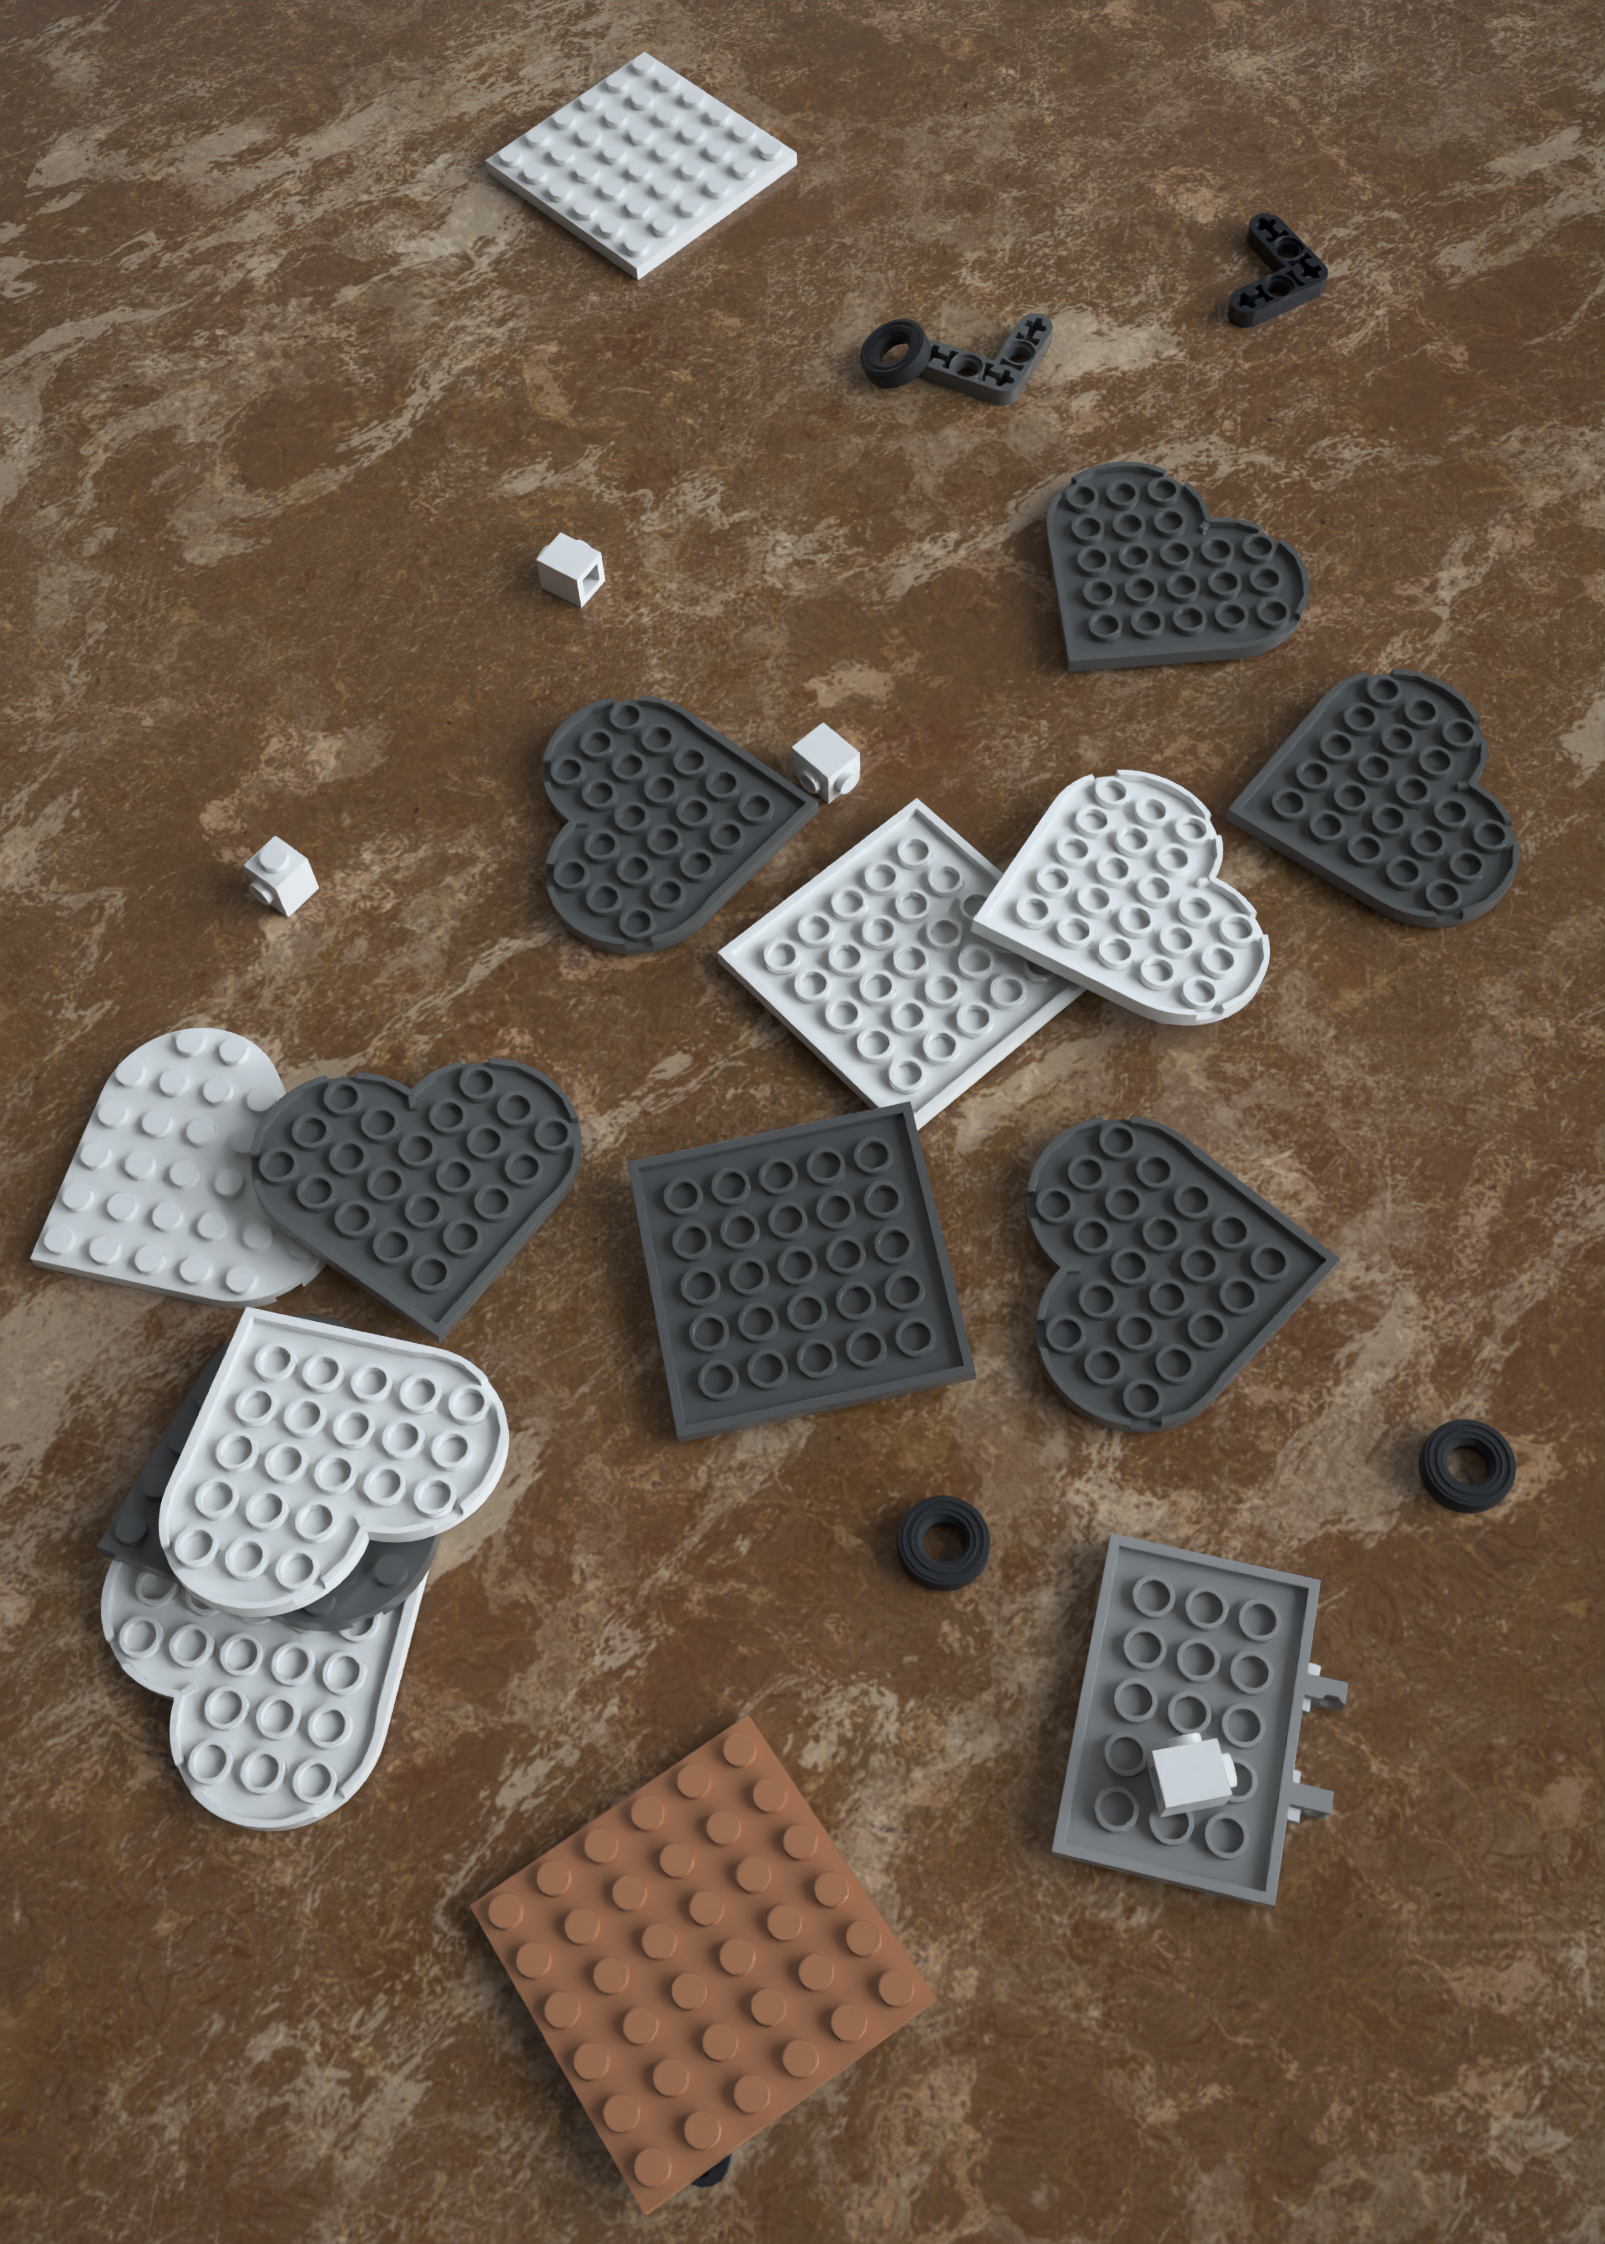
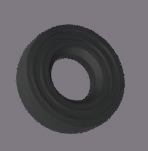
(885, 338)
(1453, 1493)
(936, 1574)

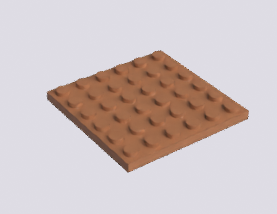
(700, 1961)

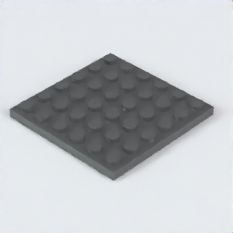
(798, 1272)

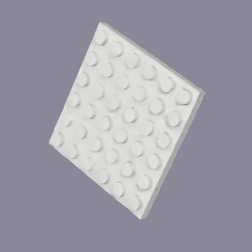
(641, 164)
(886, 975)

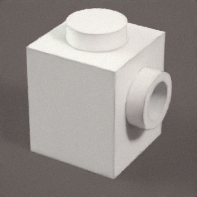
(570, 569)
(826, 763)
(281, 876)
(1190, 1775)

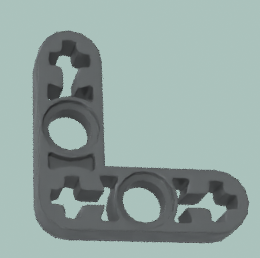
(997, 371)

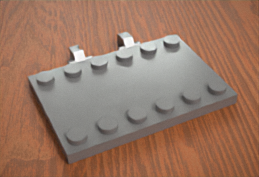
(1180, 1652)

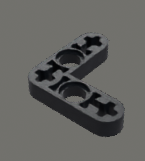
(1299, 277)

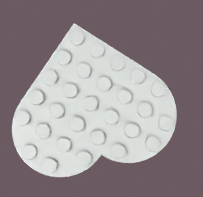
(1130, 903)
(167, 1182)
(316, 1451)
(263, 1714)

